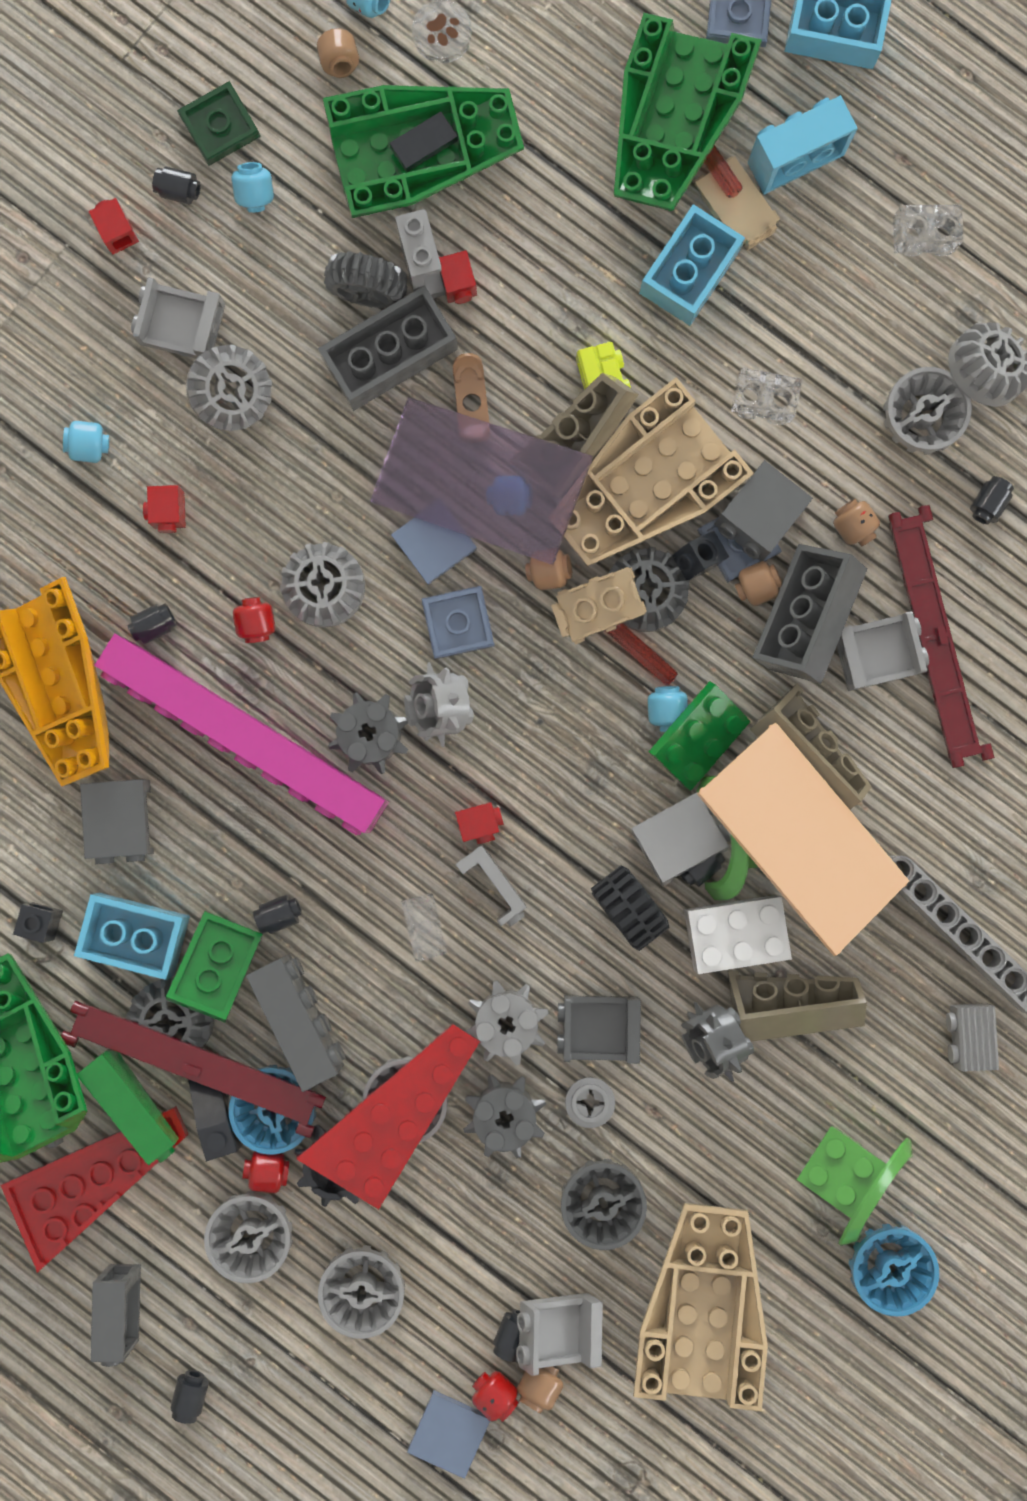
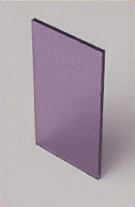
(481, 480)

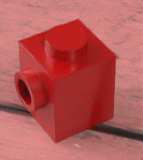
(165, 508)
(479, 822)

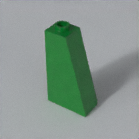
(129, 1106)

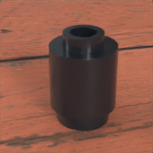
(176, 185)
(992, 500)
(151, 623)
(701, 873)
(277, 914)
(507, 1337)
(189, 1396)

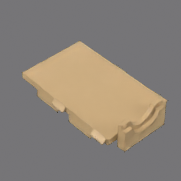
(746, 212)
(598, 605)

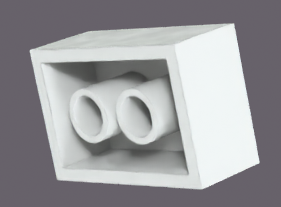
(737, 934)

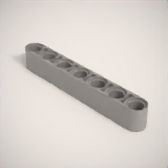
(951, 928)

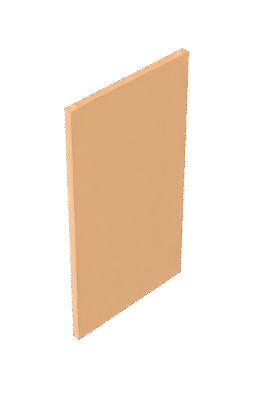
(803, 838)

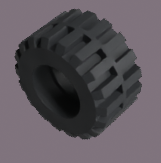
(630, 907)

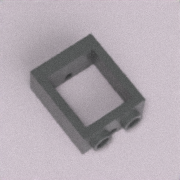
(115, 1313)

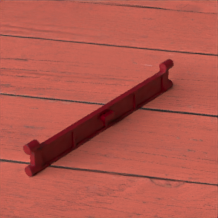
(936, 637)
(194, 1064)

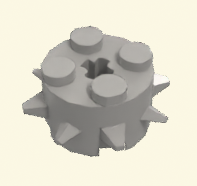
(438, 704)
(524, 1019)

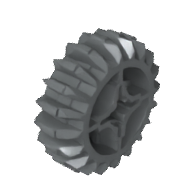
(365, 280)

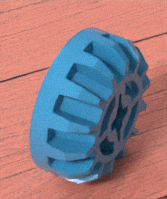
(256, 1135)
(912, 1281)

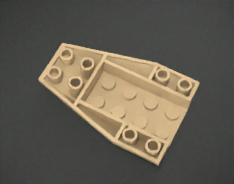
(652, 477)
(705, 1314)

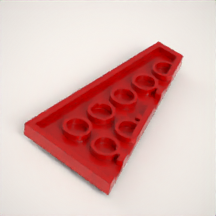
(381, 1133)
(74, 1190)

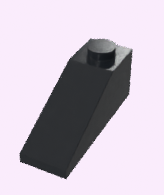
(213, 1121)

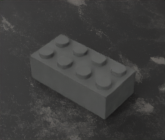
(389, 348)
(810, 612)
(296, 1021)

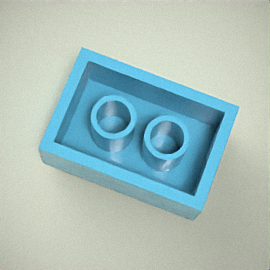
(839, 30)
(801, 144)
(691, 265)
(132, 936)

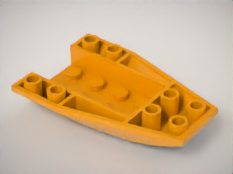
(55, 683)

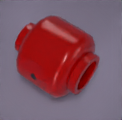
(254, 620)
(266, 1172)
(494, 1396)

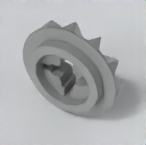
(600, 1113)

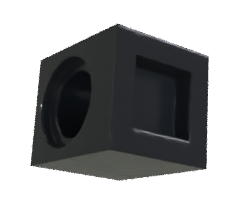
(700, 555)
(37, 922)

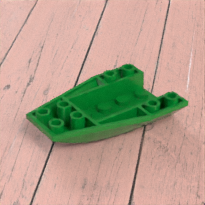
(675, 108)
(371, 118)
(37, 1072)

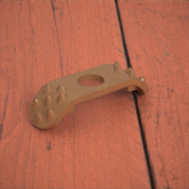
(470, 380)

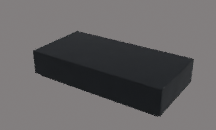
(423, 142)

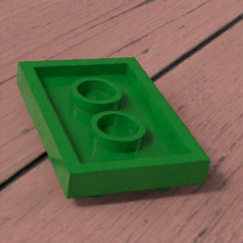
(699, 736)
(214, 966)

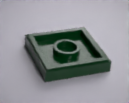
(219, 123)

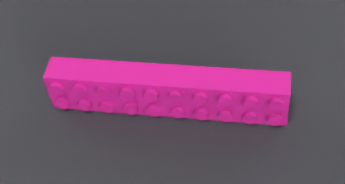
(241, 733)

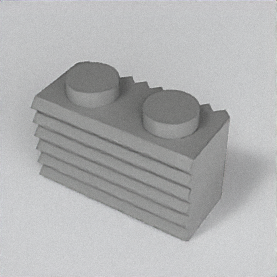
(973, 1037)

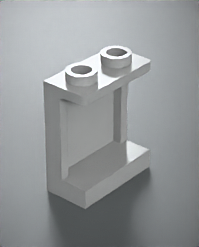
(420, 252)
(177, 319)
(882, 651)
(680, 838)
(500, 881)
(560, 1332)

